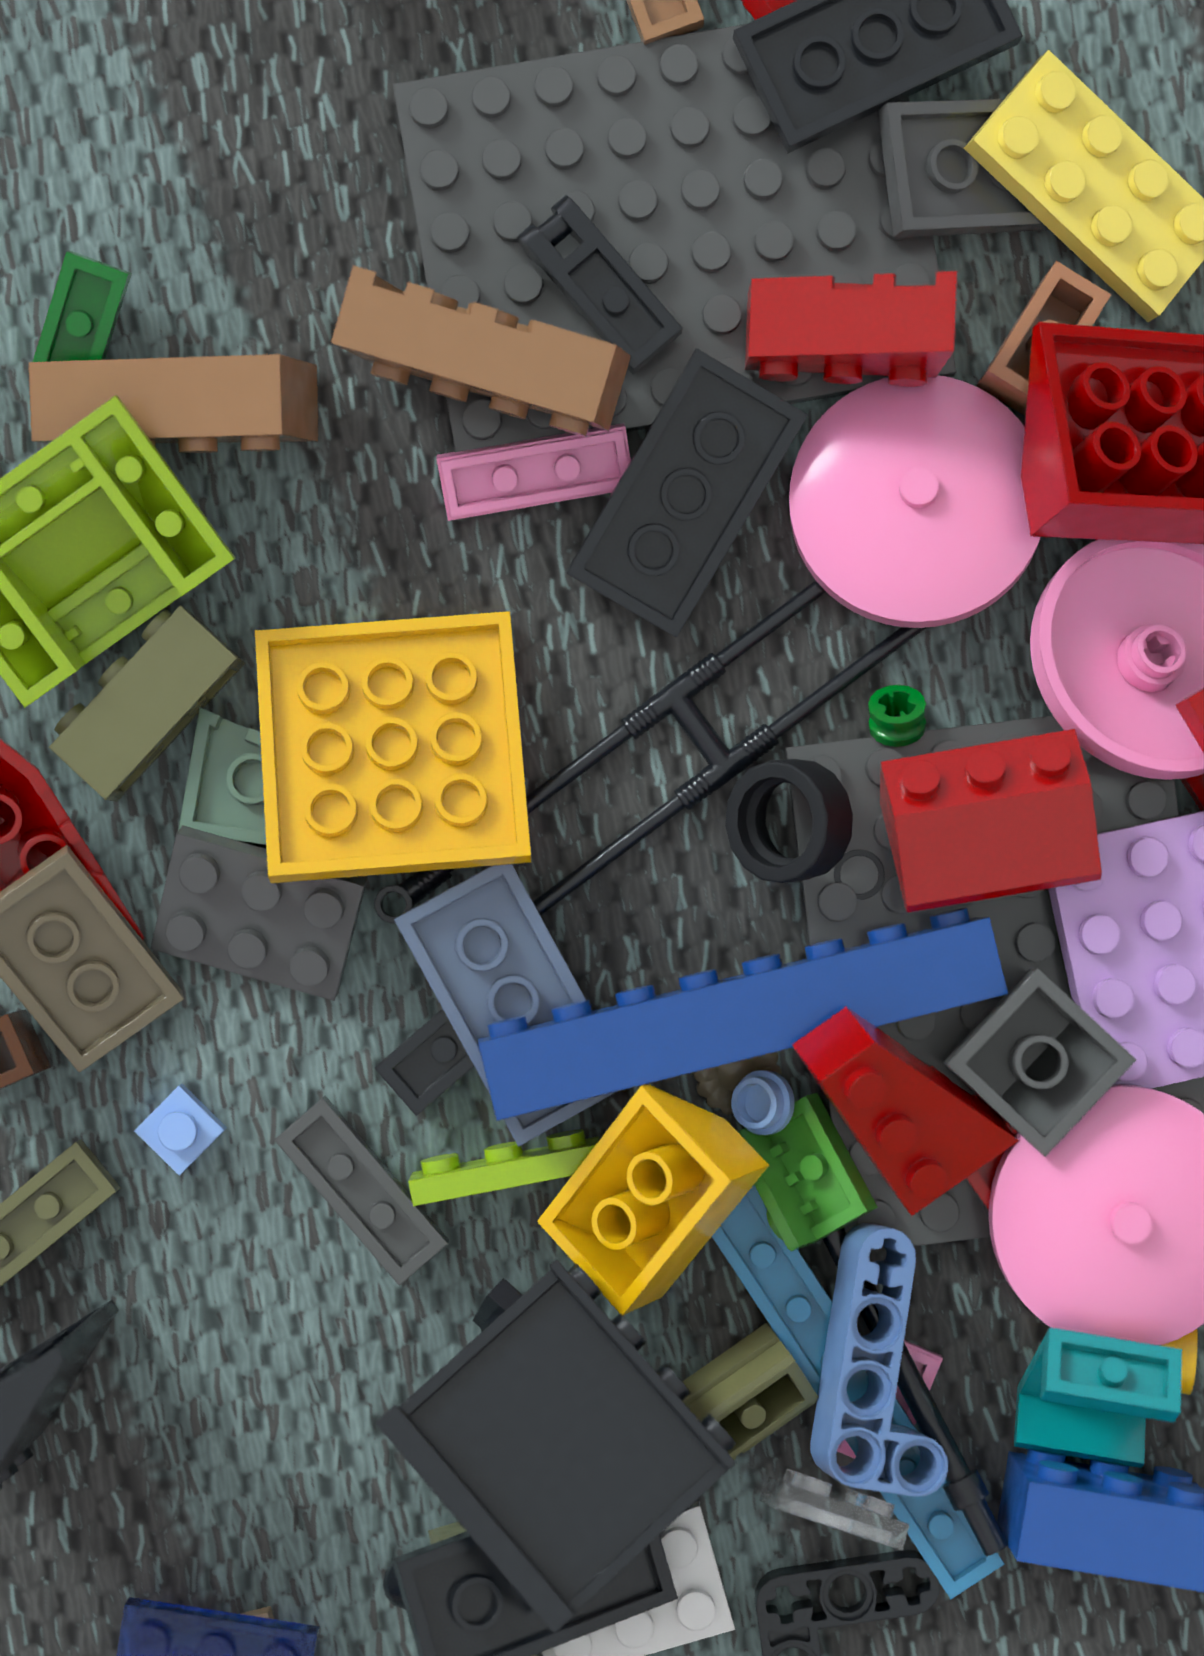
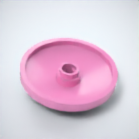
(913, 502)
(1120, 648)
(1109, 1220)

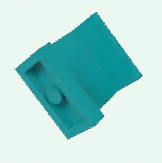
(1094, 1396)

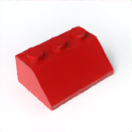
(990, 820)

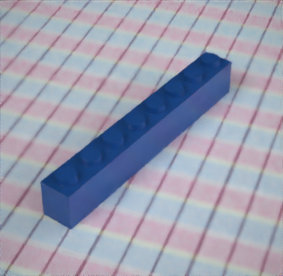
(740, 1015)

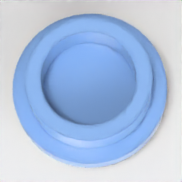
(763, 1102)

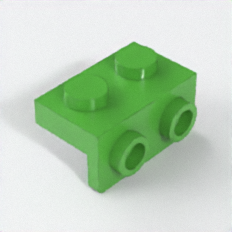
(810, 1177)

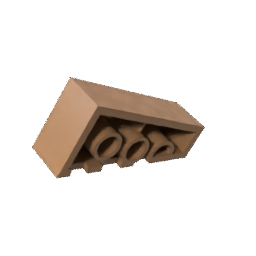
(480, 353)
(184, 399)

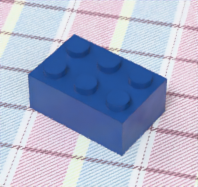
(1104, 1519)

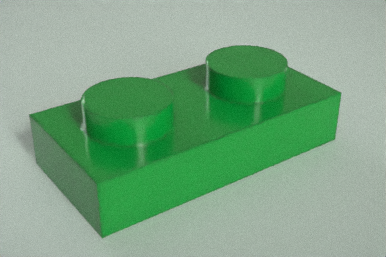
(82, 310)

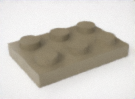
(78, 961)

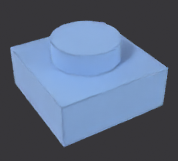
(180, 1129)

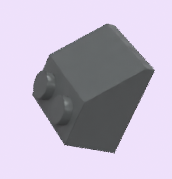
(1039, 1061)

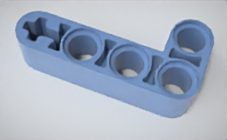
(880, 1355)

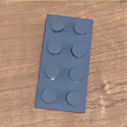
(490, 964)

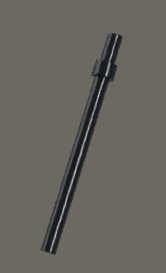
(963, 1487)

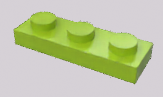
(502, 1168)

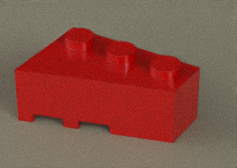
(850, 328)
(902, 1112)

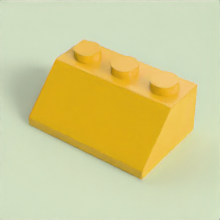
(651, 1196)

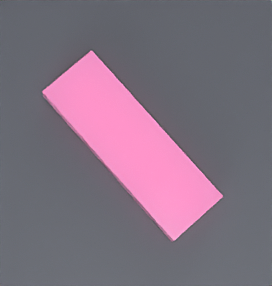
(532, 472)

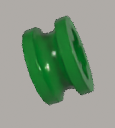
(897, 730)

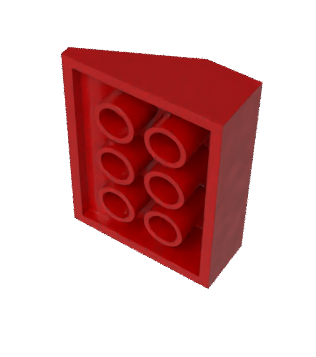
(1114, 434)

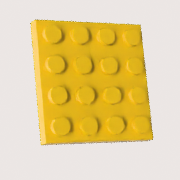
(391, 747)

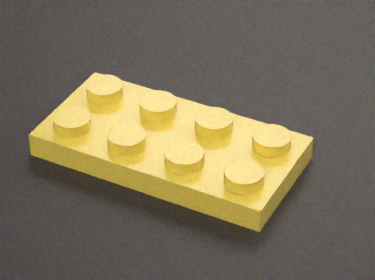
(1094, 185)

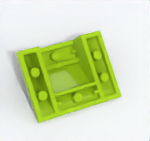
(92, 548)

